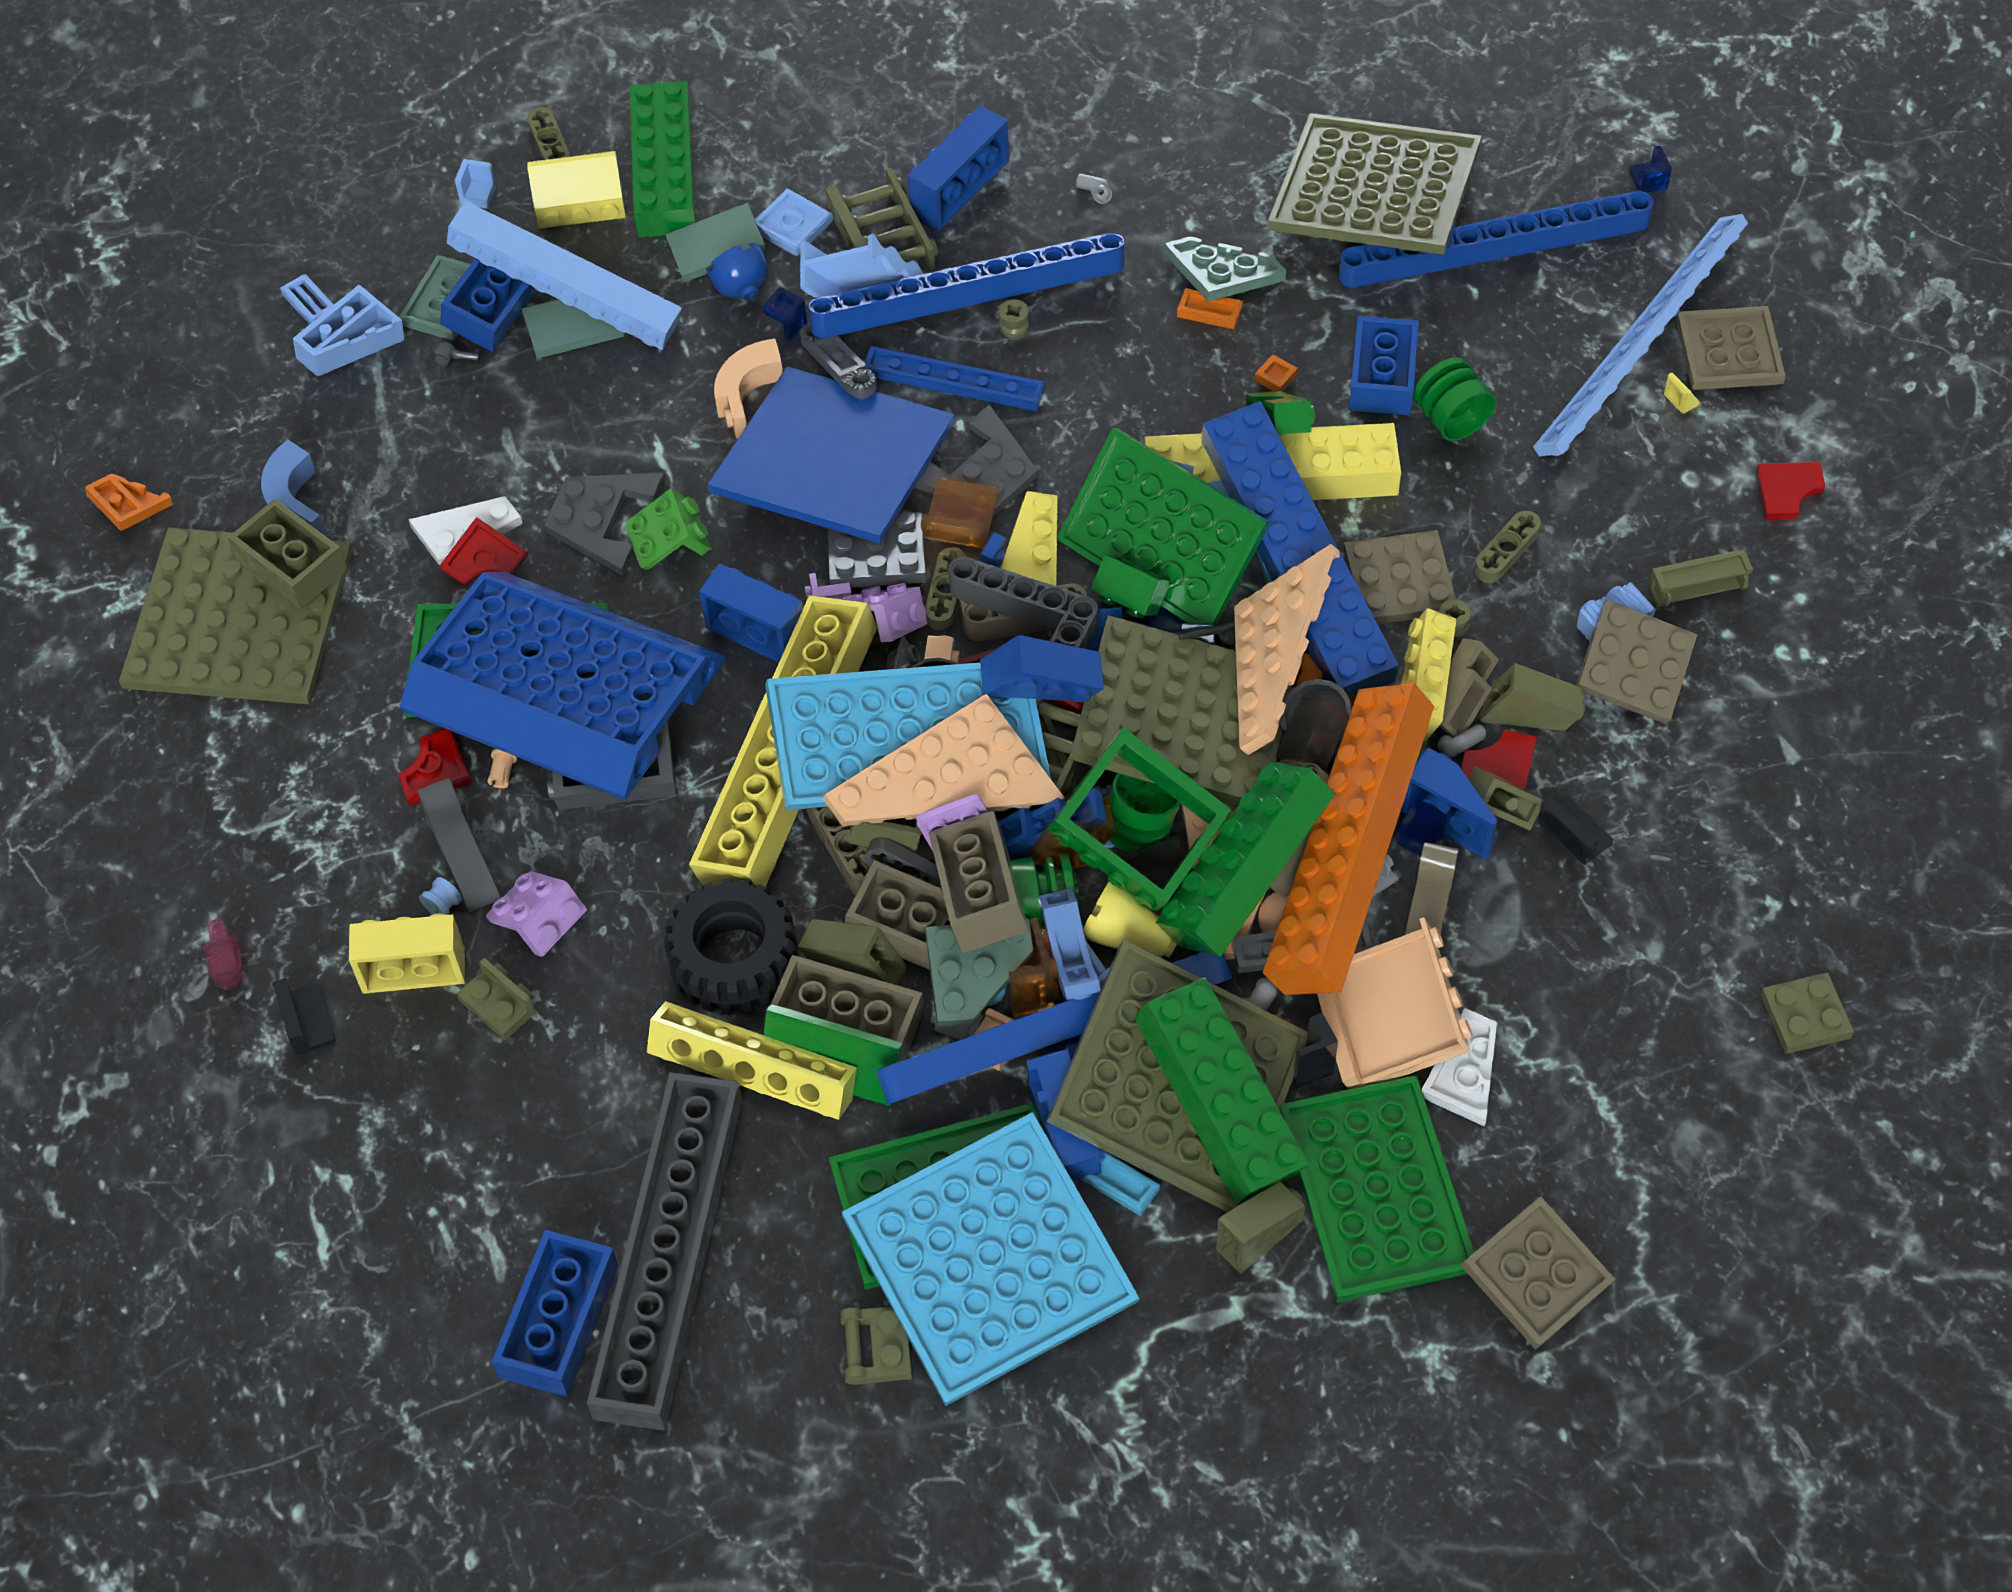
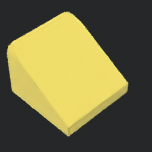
(1679, 394)

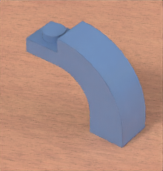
(283, 477)
(1068, 945)

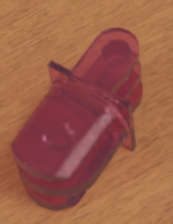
(223, 956)

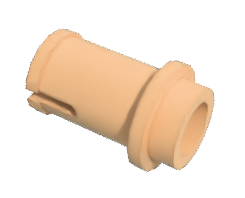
(501, 768)

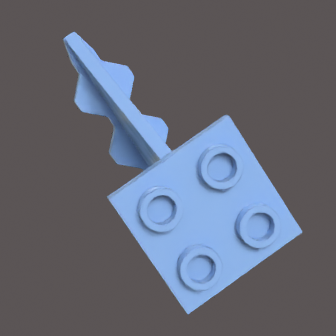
(851, 268)

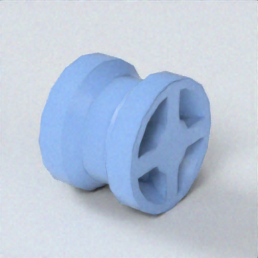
(440, 897)

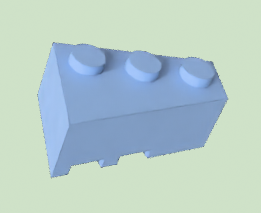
(347, 332)

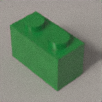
(1130, 586)

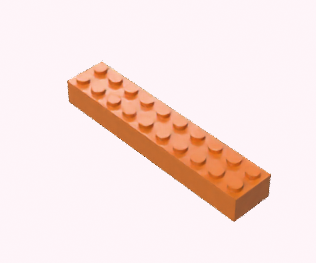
(1349, 841)

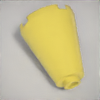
(1120, 918)

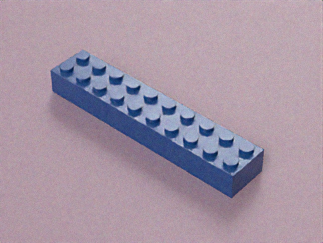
(1264, 479)

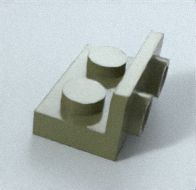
(497, 999)

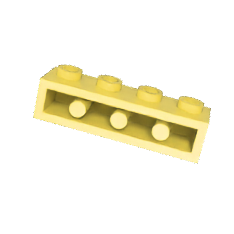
(1430, 659)

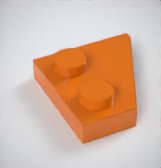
(125, 501)

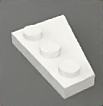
(443, 529)
(1464, 1081)

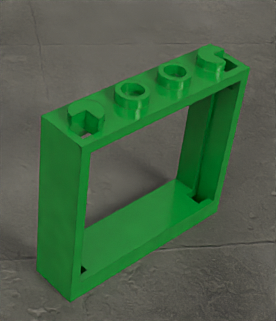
(1169, 779)

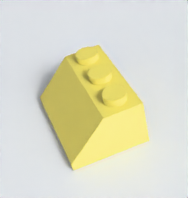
(576, 189)

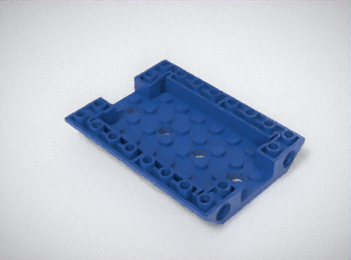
(539, 702)

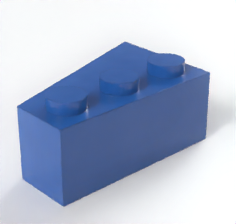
(1041, 670)
(1044, 1081)

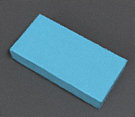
(1123, 1184)

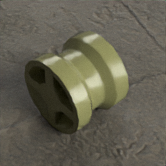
(1013, 318)
(1461, 611)

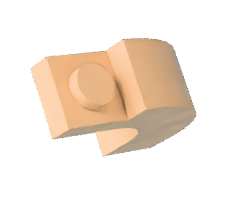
(742, 373)

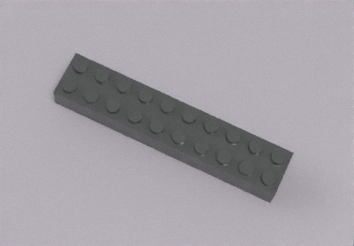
(665, 1253)

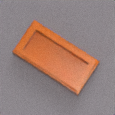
(1220, 312)

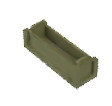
(1700, 577)

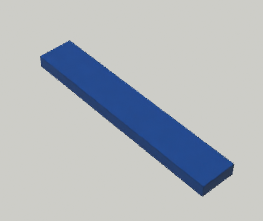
(955, 378)

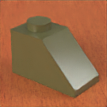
(1506, 798)

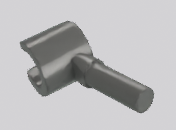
(446, 351)

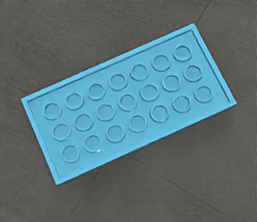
(847, 721)

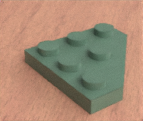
(1222, 269)
(971, 979)

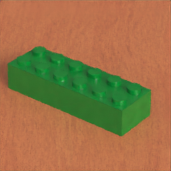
(662, 158)
(1245, 858)
(1220, 1090)

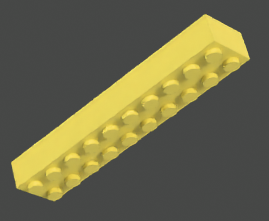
(750, 814)

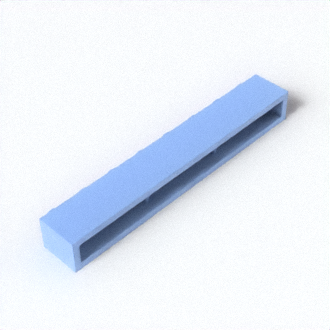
(563, 275)

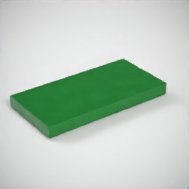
(837, 1042)

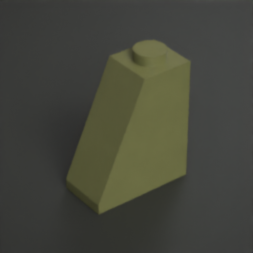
(1532, 700)
(853, 949)
(1258, 1225)

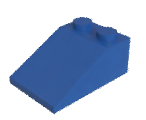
(1447, 789)

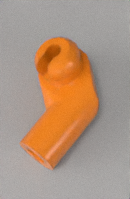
(1309, 669)

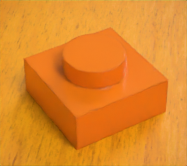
(1276, 374)

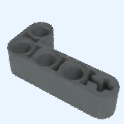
(458, 845)

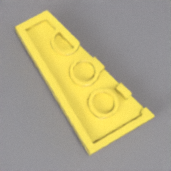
(1034, 539)

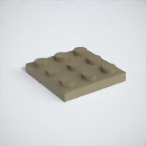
(1730, 348)
(1400, 574)
(1636, 661)
(1537, 1272)

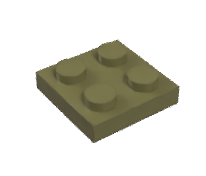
(1806, 1013)

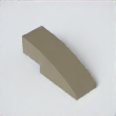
(1467, 685)

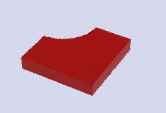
(1787, 486)
(482, 551)
(1506, 758)
(436, 761)

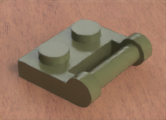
(888, 1341)

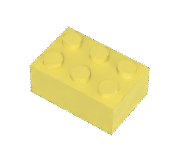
(407, 953)

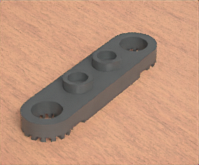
(840, 363)

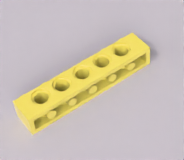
(751, 1060)

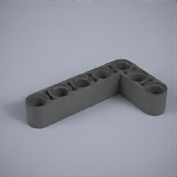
(1043, 604)

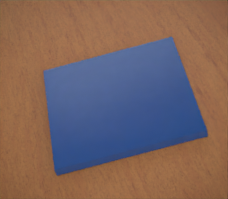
(832, 455)

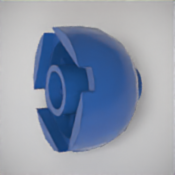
(739, 272)

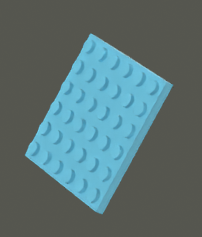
(989, 1258)

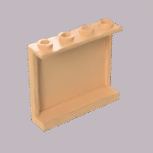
(1396, 1011)

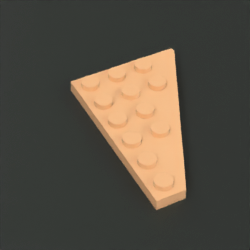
(1272, 642)
(952, 760)

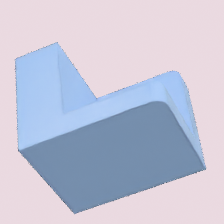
(476, 183)

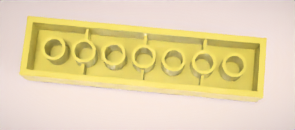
(1330, 459)

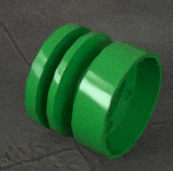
(1454, 399)
(1140, 813)
(1034, 883)

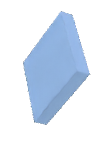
(792, 221)

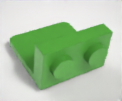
(665, 527)

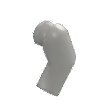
(1097, 186)
(1462, 742)
(1262, 994)

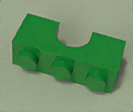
(1287, 412)

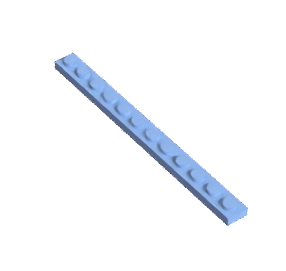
(1639, 336)

